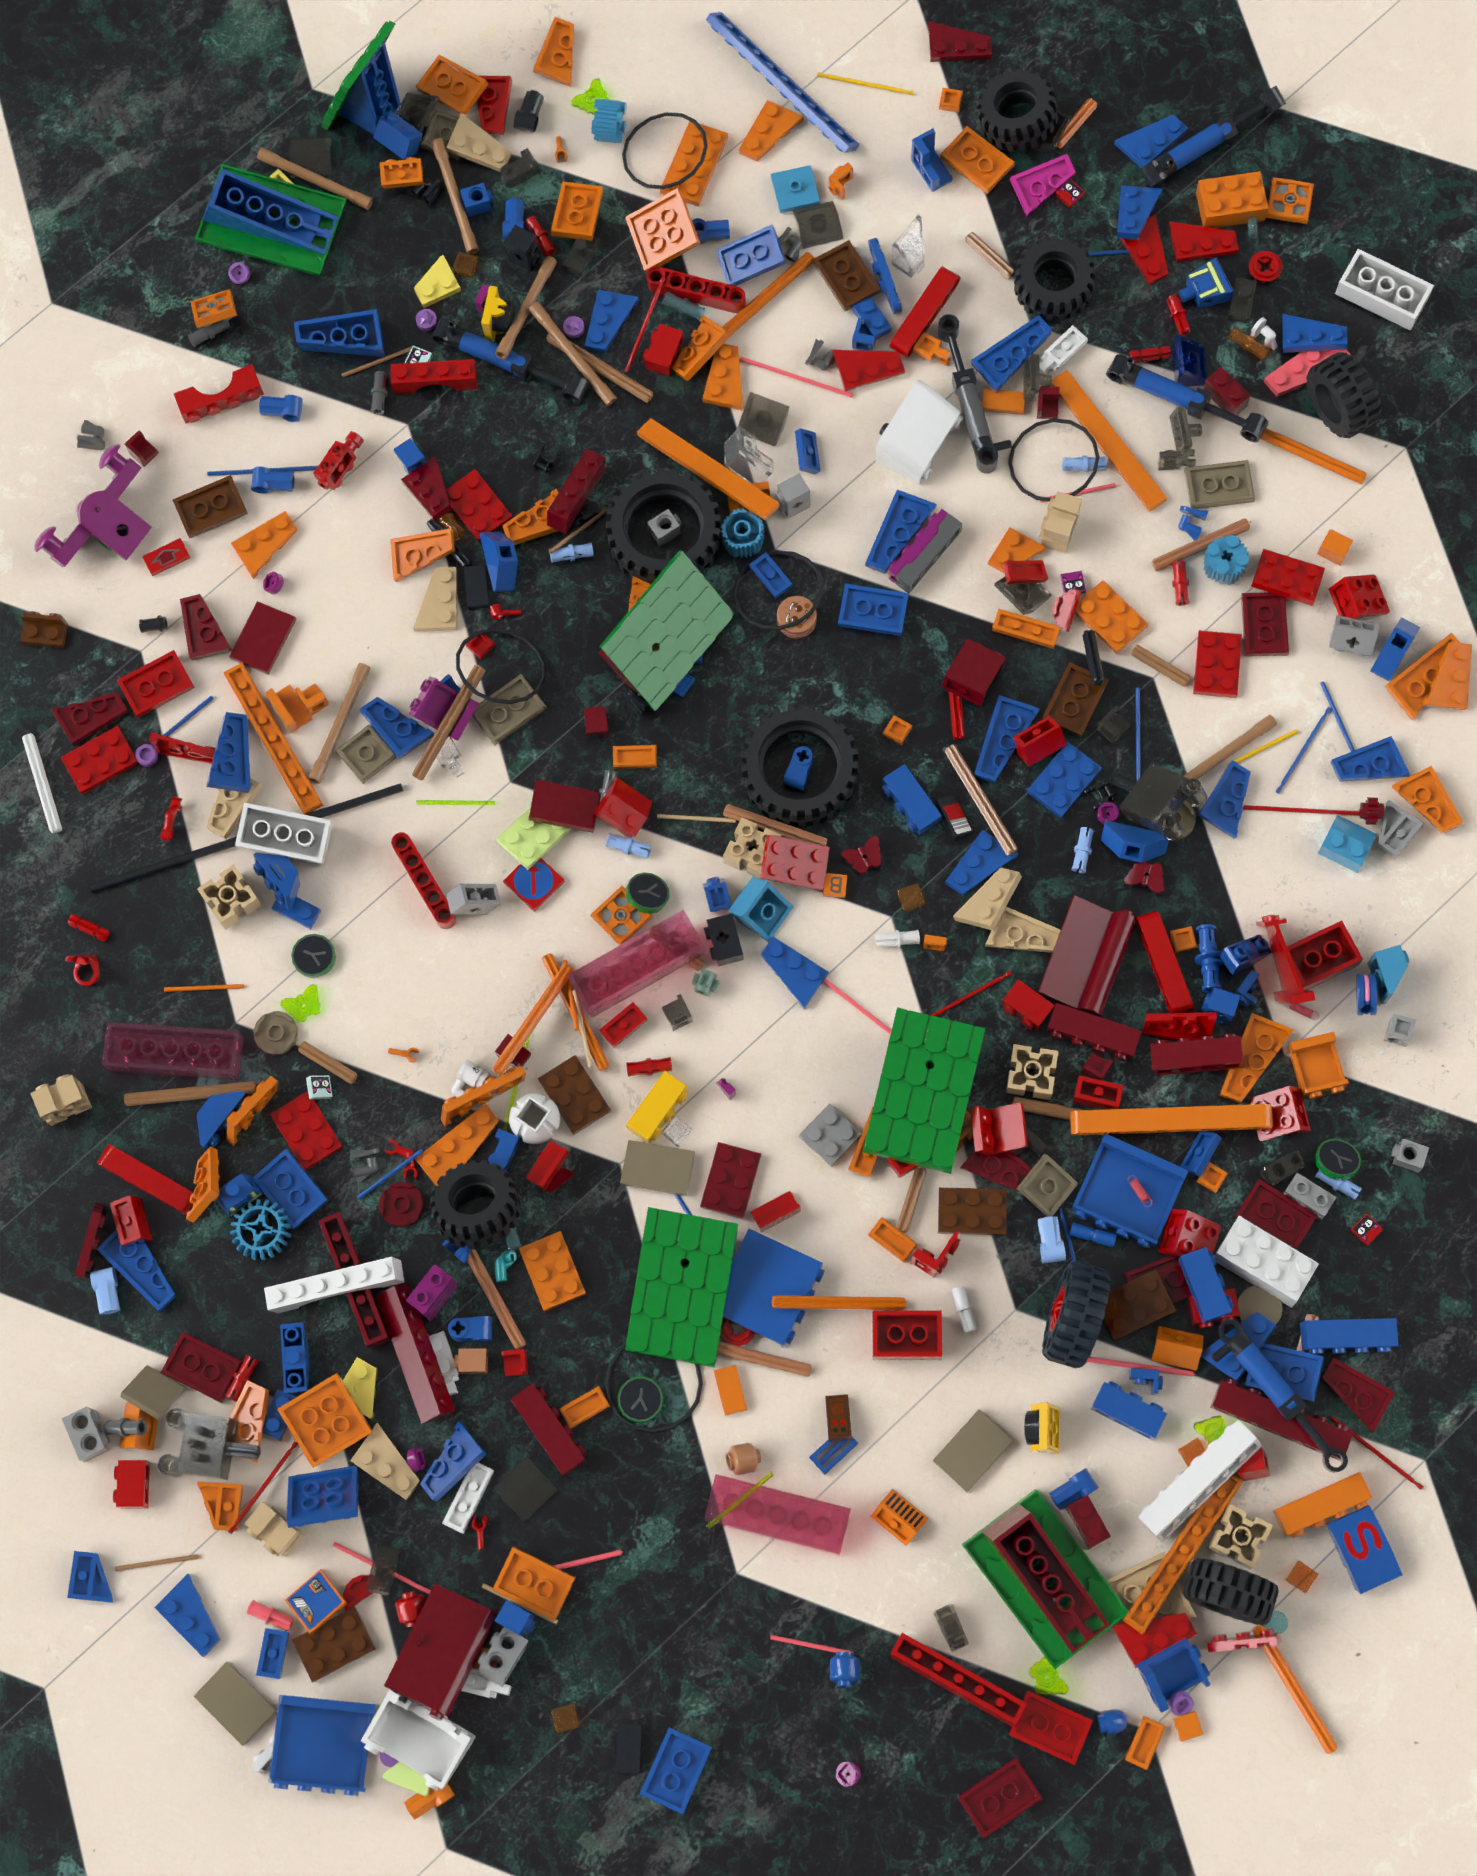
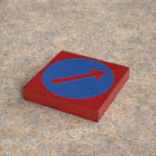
(535, 884)

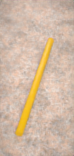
(1265, 746)

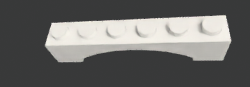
(350, 1279)

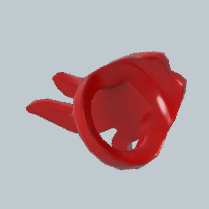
(85, 959)

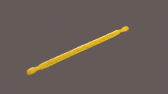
(865, 83)

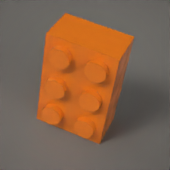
(1231, 200)

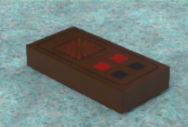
(838, 1417)

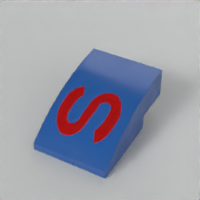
(1364, 1549)

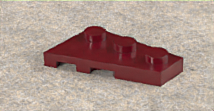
(89, 717)
(1360, 1393)

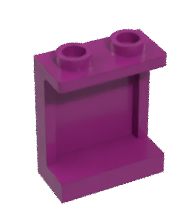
(434, 704)
(432, 1292)

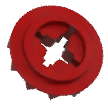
(1263, 258)
(739, 1339)

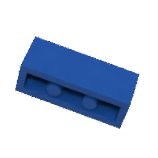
(911, 800)
(1205, 1285)
(1129, 1410)

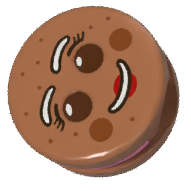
(793, 609)

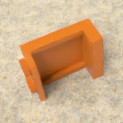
(1317, 1065)

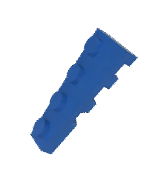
(1009, 354)

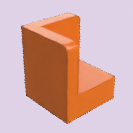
(1335, 547)
(312, 699)

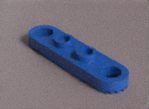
(881, 268)

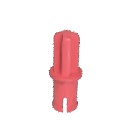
(270, 1615)

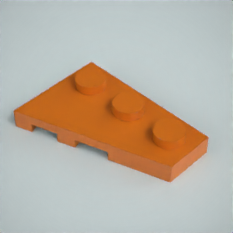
(724, 379)
(261, 543)
(207, 1183)

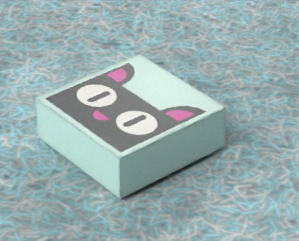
(418, 355)
(319, 1087)

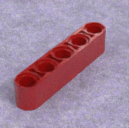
(702, 297)
(925, 311)
(416, 873)
(1164, 963)
(146, 1179)

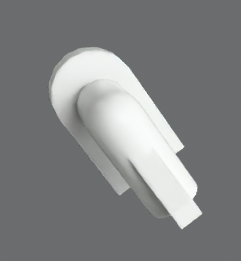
(1269, 334)

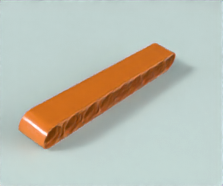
(1171, 1119)

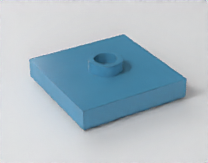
(795, 189)

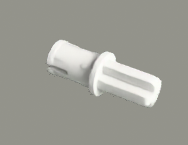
(897, 938)
(963, 1309)

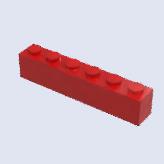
(958, 1680)

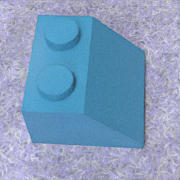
(1347, 844)
(760, 908)
(1389, 968)

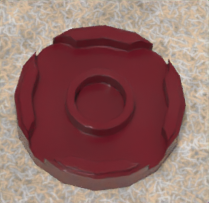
(401, 1204)

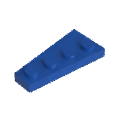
(899, 526)
(1007, 720)
(231, 758)
(139, 1268)

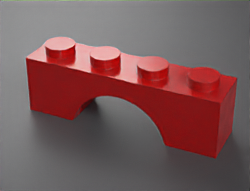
(455, 373)
(242, 388)

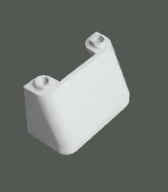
(917, 432)
(417, 1740)

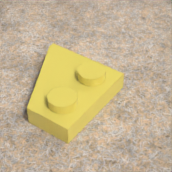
(437, 284)
(361, 1385)

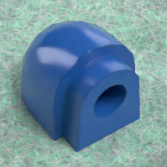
(1112, 1721)

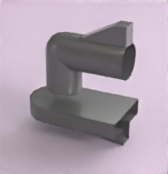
(796, 244)
(821, 363)
(88, 442)
(372, 1167)

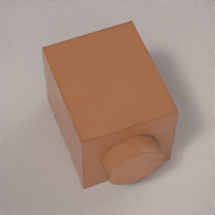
(472, 1361)

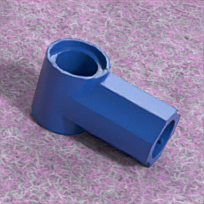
(513, 216)
(711, 229)
(288, 407)
(266, 480)
(1077, 1487)

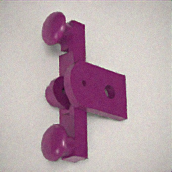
(100, 515)

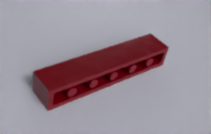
(361, 1301)
(415, 1354)
(1262, 1413)

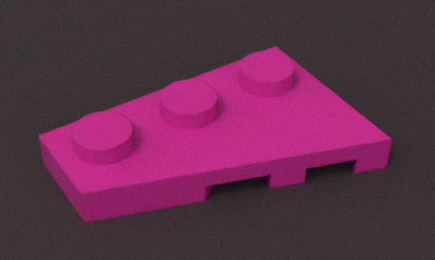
(1041, 182)

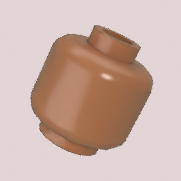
(743, 1458)

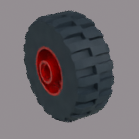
(1076, 1314)

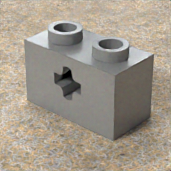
(793, 496)
(1346, 628)
(473, 899)

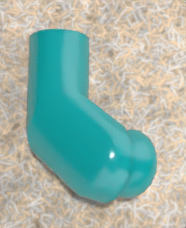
(502, 1263)

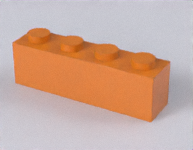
(1323, 1504)

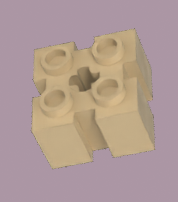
(1060, 521)
(738, 853)
(231, 884)
(1024, 1060)
(61, 1099)
(272, 1527)
(1254, 1532)

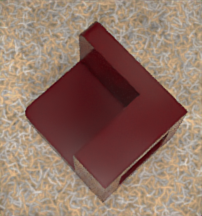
(1047, 402)
(141, 449)
(596, 720)
(522, 1056)
(1096, 1067)

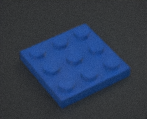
(322, 1496)

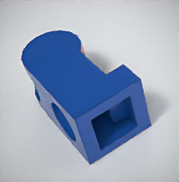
(505, 1149)

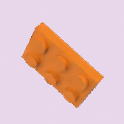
(452, 84)
(977, 160)
(577, 211)
(1110, 617)
(552, 1271)
(534, 1583)

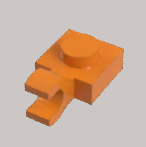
(930, 347)

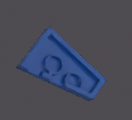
(1151, 141)
(1134, 209)
(607, 317)
(1312, 335)
(394, 728)
(1226, 800)
(978, 863)
(796, 971)
(1258, 1330)
(456, 1461)
(187, 1614)

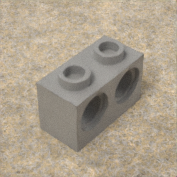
(1309, 1195)
(80, 1437)
(505, 1657)

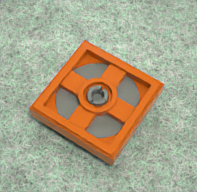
(1290, 200)
(213, 308)
(619, 917)

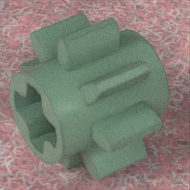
(705, 982)

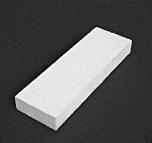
(468, 1498)

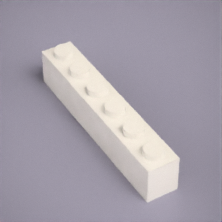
(1200, 1480)

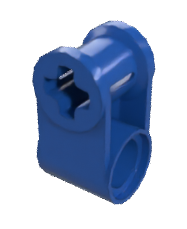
(798, 772)
(476, 1329)

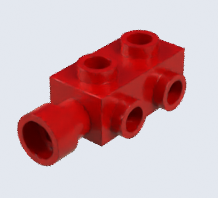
(333, 467)

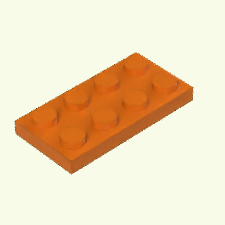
(687, 158)

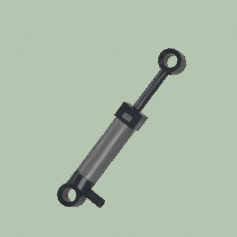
(965, 388)

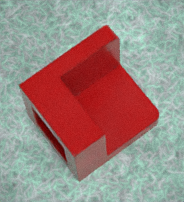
(515, 1362)
(1255, 1466)

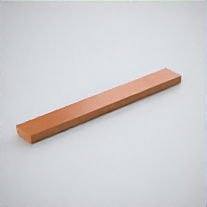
(1109, 441)
(708, 469)
(273, 739)
(1180, 1556)

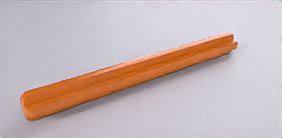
(769, 293)
(1313, 456)
(532, 1020)
(594, 1047)
(839, 1302)
(1299, 1695)

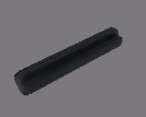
(461, 557)
(1093, 657)

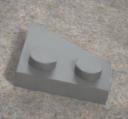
(1397, 829)

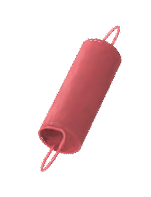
(1302, 1010)
(1135, 1184)

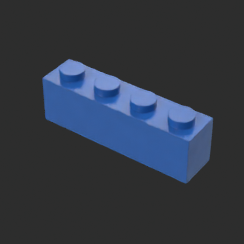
(1349, 1334)

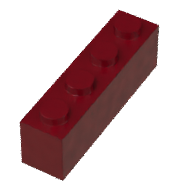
(576, 491)
(1093, 1032)
(1196, 1055)
(548, 1429)

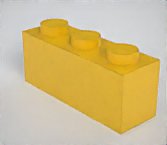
(657, 1107)

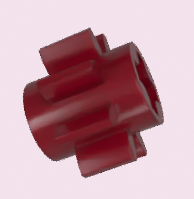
(1371, 811)

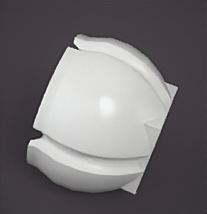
(545, 1128)

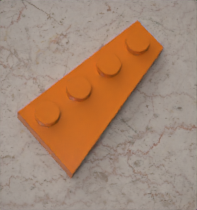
(1259, 1046)
(458, 1144)

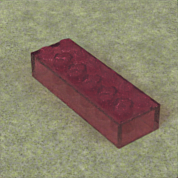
(637, 963)
(173, 1050)
(779, 1515)

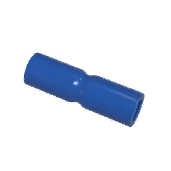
(1096, 1235)

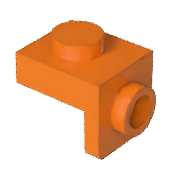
(840, 176)

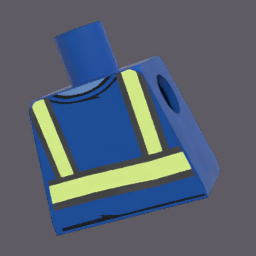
(1207, 285)
(238, 1193)

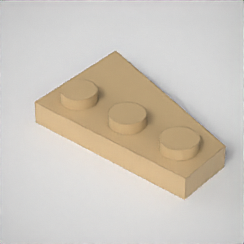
(476, 145)
(440, 602)
(228, 809)
(990, 900)
(1022, 933)
(384, 1462)

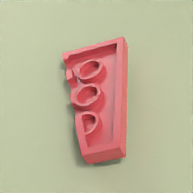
(1294, 372)

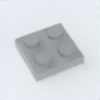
(830, 1135)

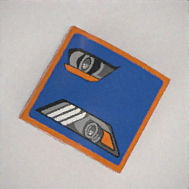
(315, 1601)

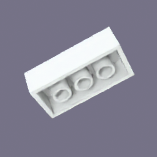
(1384, 289)
(284, 833)
(1265, 1261)

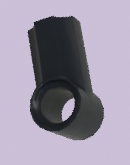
(527, 116)

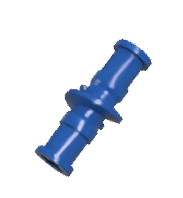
(1208, 957)

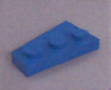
(1370, 762)

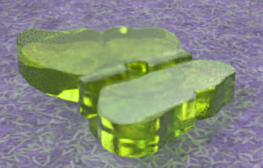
(585, 101)
(294, 1005)
(1209, 1427)
(1046, 1686)

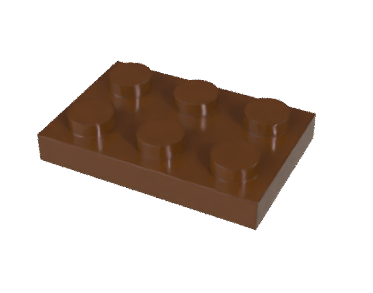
(846, 275)
(210, 506)
(1075, 700)
(574, 1094)
(972, 1211)
(1137, 1305)
(334, 1644)

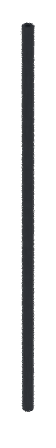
(231, 842)

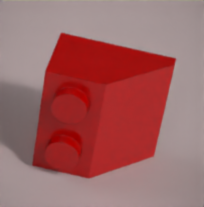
(623, 808)

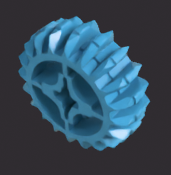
(259, 1239)

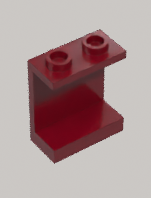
(973, 671)

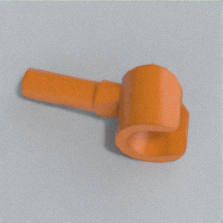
(560, 151)
(404, 1053)

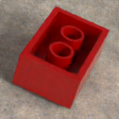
(1324, 955)
(907, 1335)

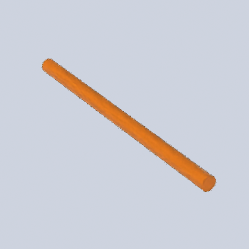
(209, 987)
(572, 1003)

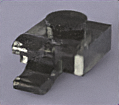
(1174, 459)

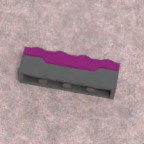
(925, 550)

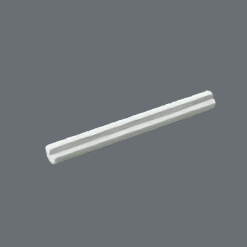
(42, 783)

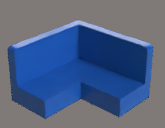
(928, 162)

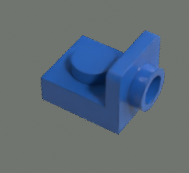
(716, 894)
(1248, 985)
(1142, 1376)

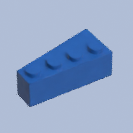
(344, 334)

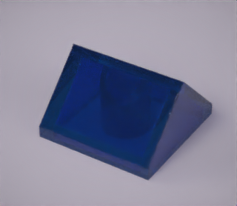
(1189, 362)

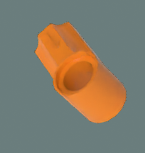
(419, 1804)

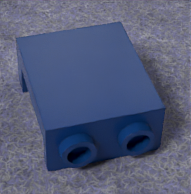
(1173, 1671)

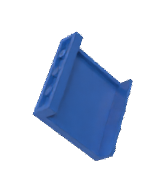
(1114, 1203)
(767, 1270)
(320, 1744)

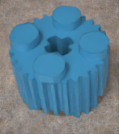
(608, 120)
(746, 543)
(1219, 554)

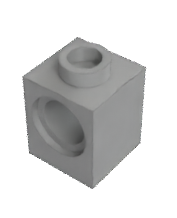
(661, 535)
(1400, 1030)
(1418, 1150)

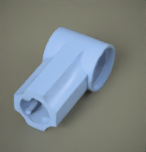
(1051, 1246)
(105, 1285)

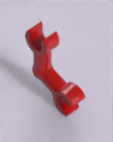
(168, 831)
(405, 1152)

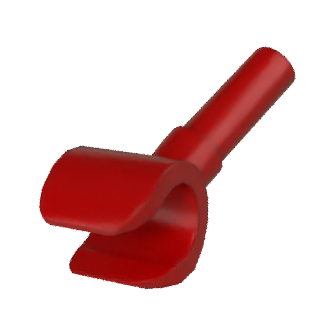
(497, 612)
(479, 1528)

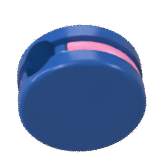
(1366, 994)

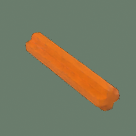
(1077, 120)

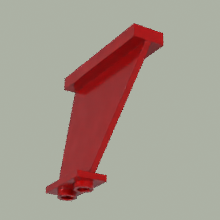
(1292, 989)

